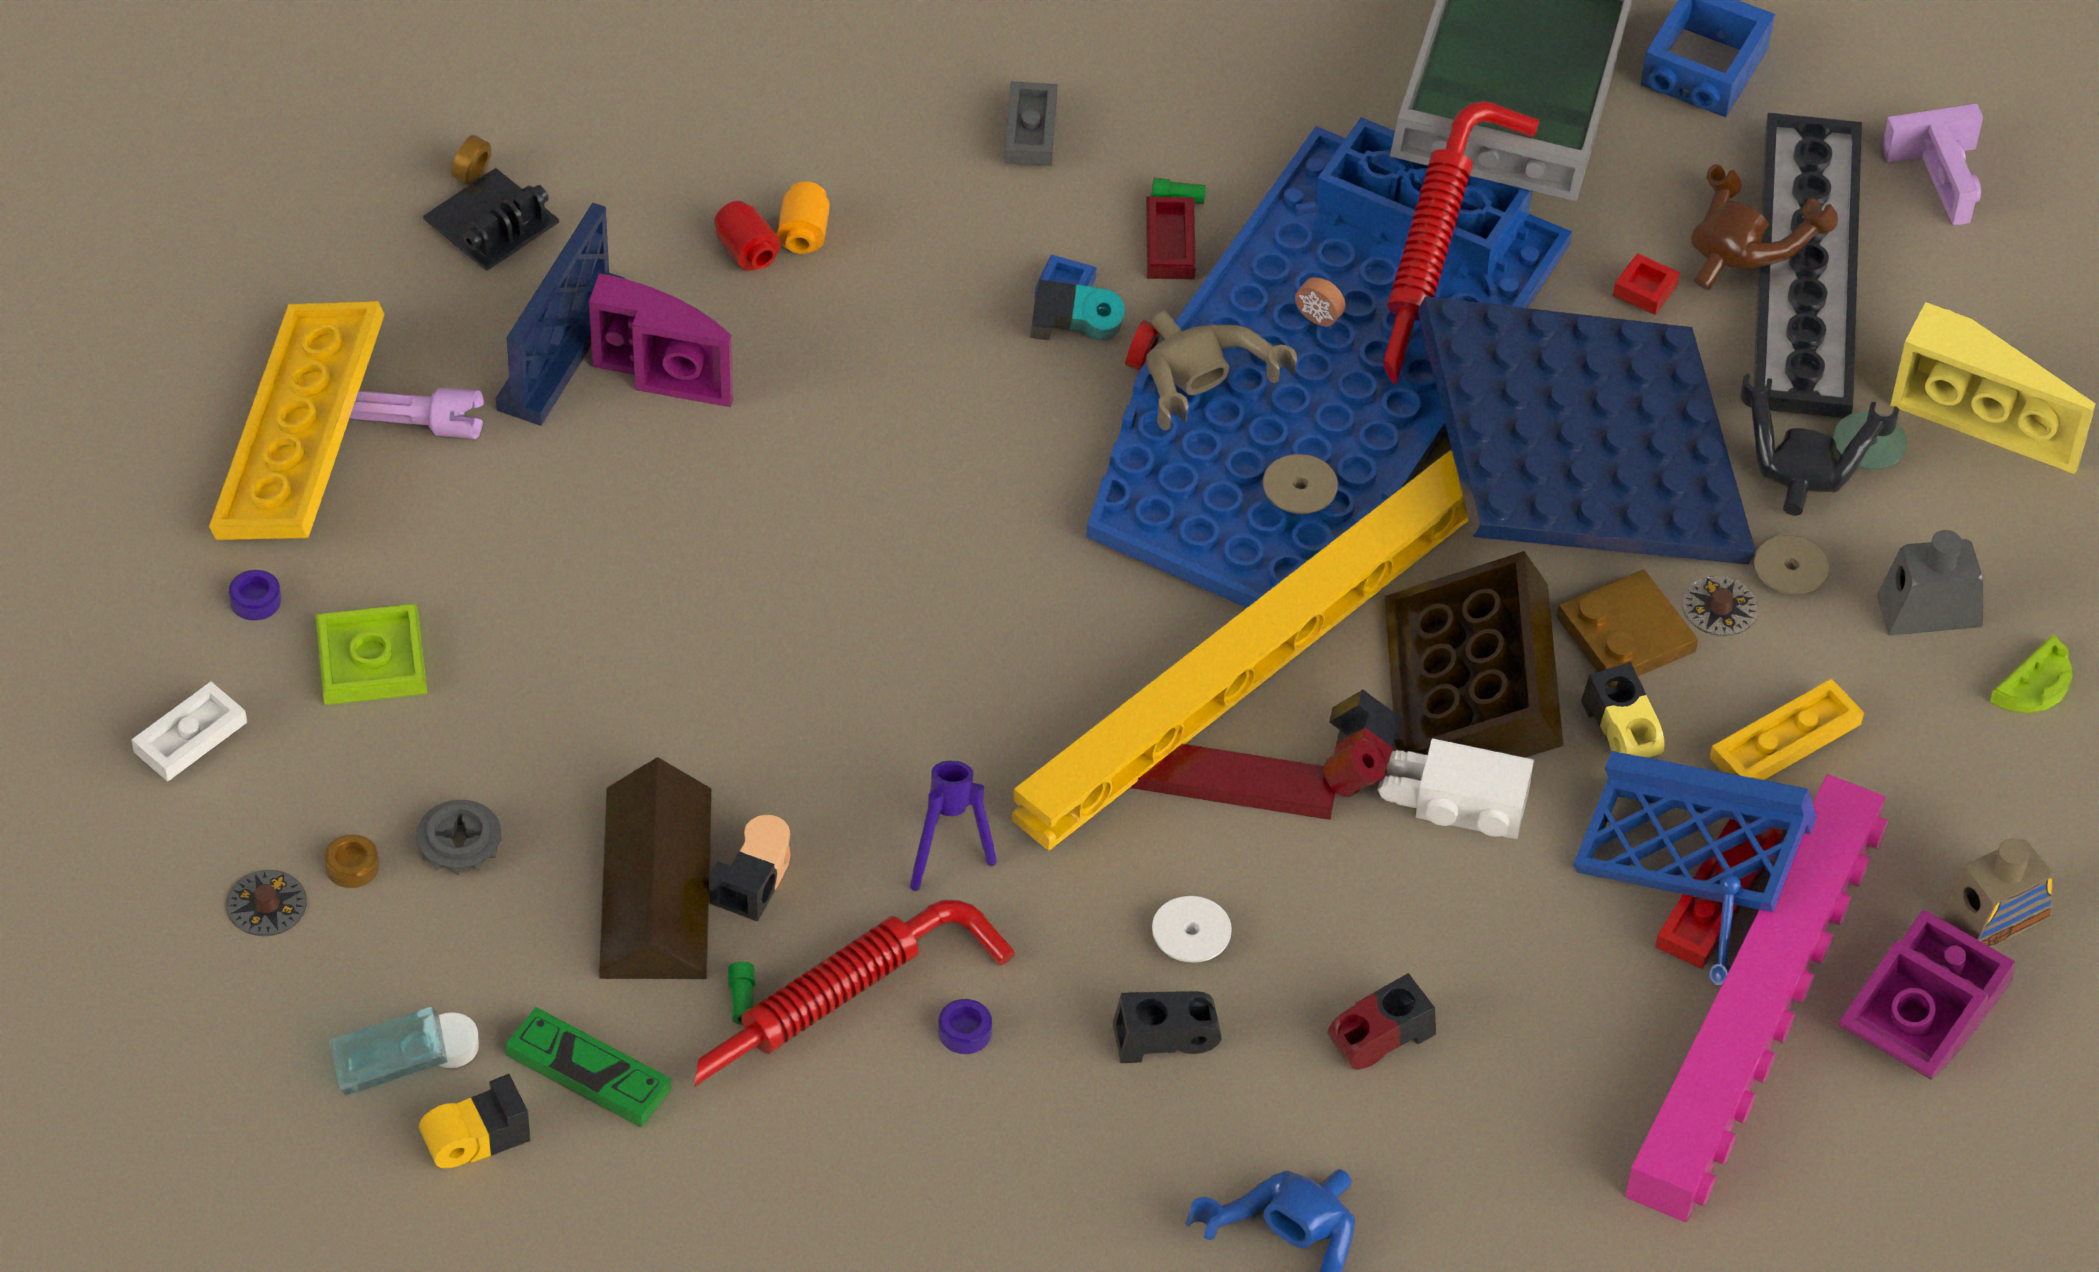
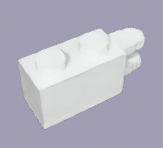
(1461, 787)

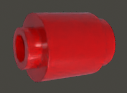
(746, 235)

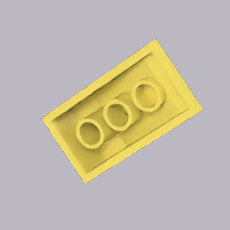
(1989, 390)

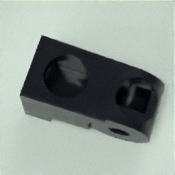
(1165, 1024)

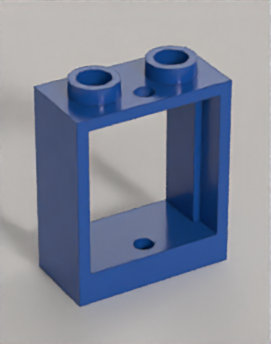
(1720, 20)

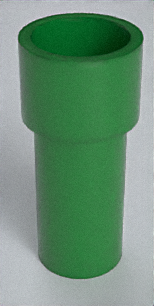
(1165, 188)
(741, 981)

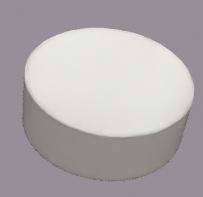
(459, 1038)

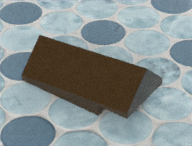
(656, 875)

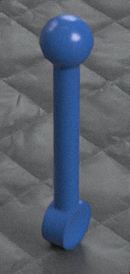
(1730, 886)

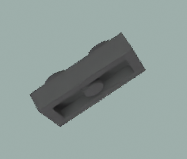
(1030, 123)

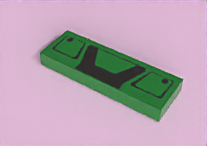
(588, 1067)

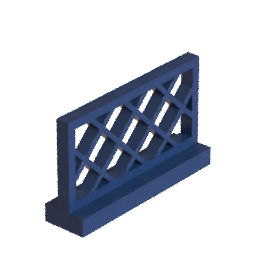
(555, 324)

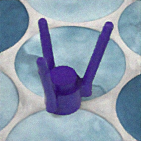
(949, 795)

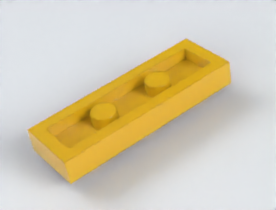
(1788, 733)

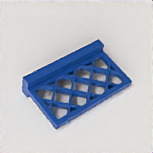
(1715, 797)

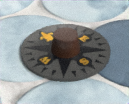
(266, 903)

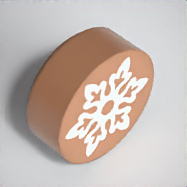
(1320, 301)

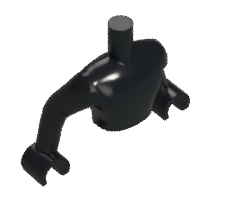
(1807, 457)

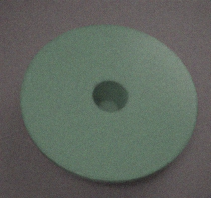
(1884, 450)

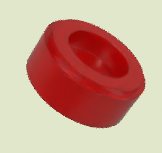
(1142, 343)

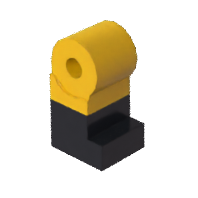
(477, 1125)

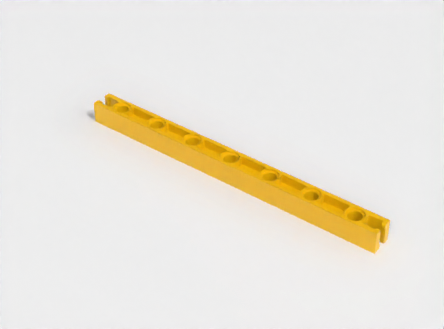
(1240, 655)

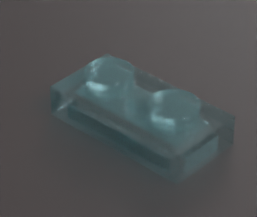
(388, 1051)

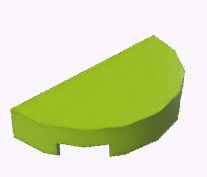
(2038, 681)

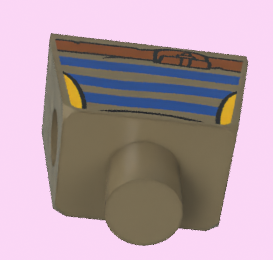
(2001, 894)

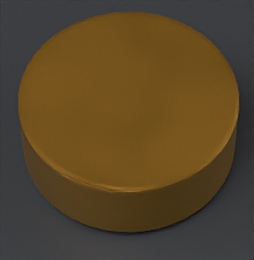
(471, 160)
(351, 861)

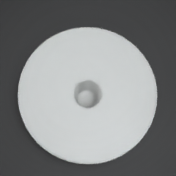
(1191, 929)

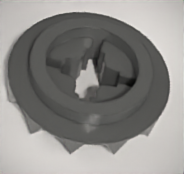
(439, 828)

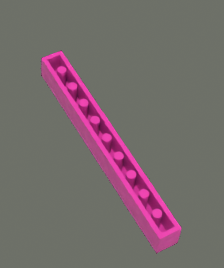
(1755, 1004)

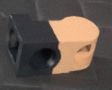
(756, 870)

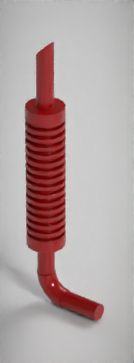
(1436, 220)
(843, 978)

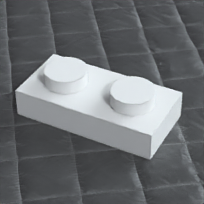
(189, 731)

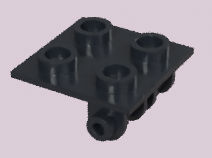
(493, 218)

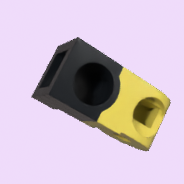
(1623, 712)

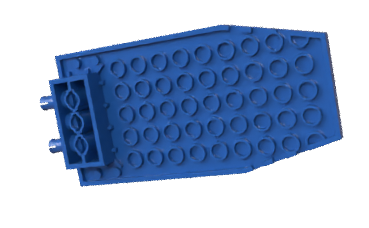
(1339, 214)

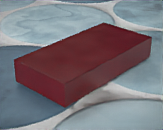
(1170, 238)

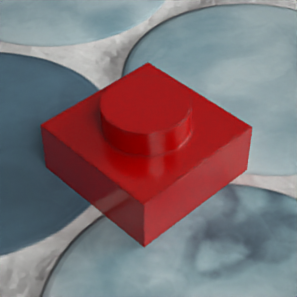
(1646, 284)

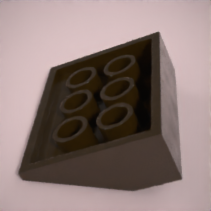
(1475, 660)

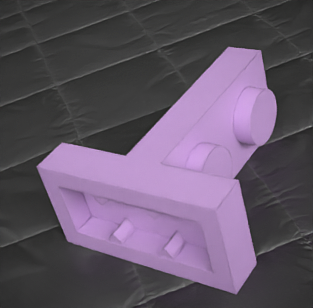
(1941, 141)

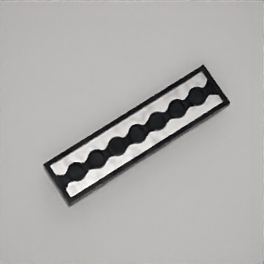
(1811, 298)

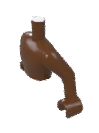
(1734, 231)

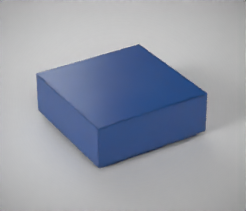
(1068, 271)

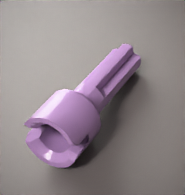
(441, 412)

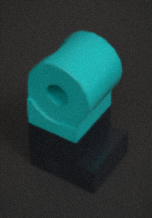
(1076, 308)

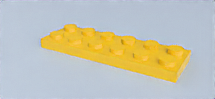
(297, 421)

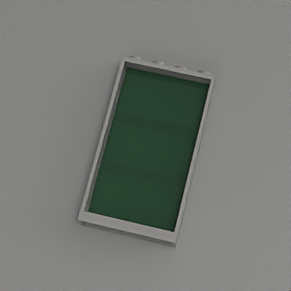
(1525, 56)

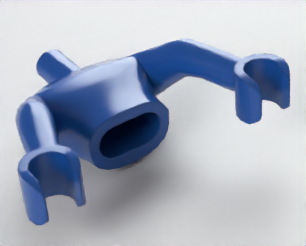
(1294, 1210)

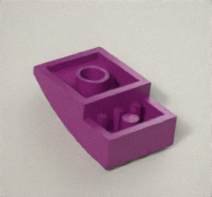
(660, 341)
(1928, 995)

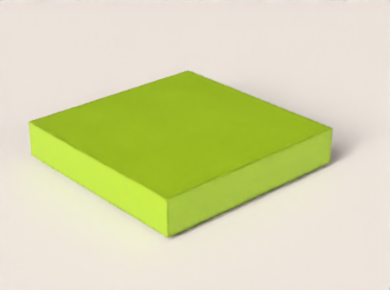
(371, 654)

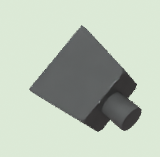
(1933, 587)

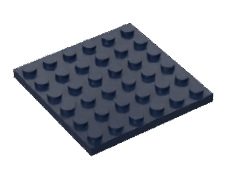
(1584, 431)

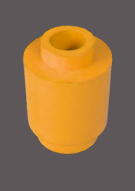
(803, 218)

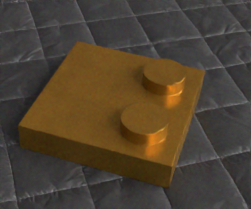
(1627, 624)

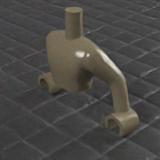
(1197, 364)

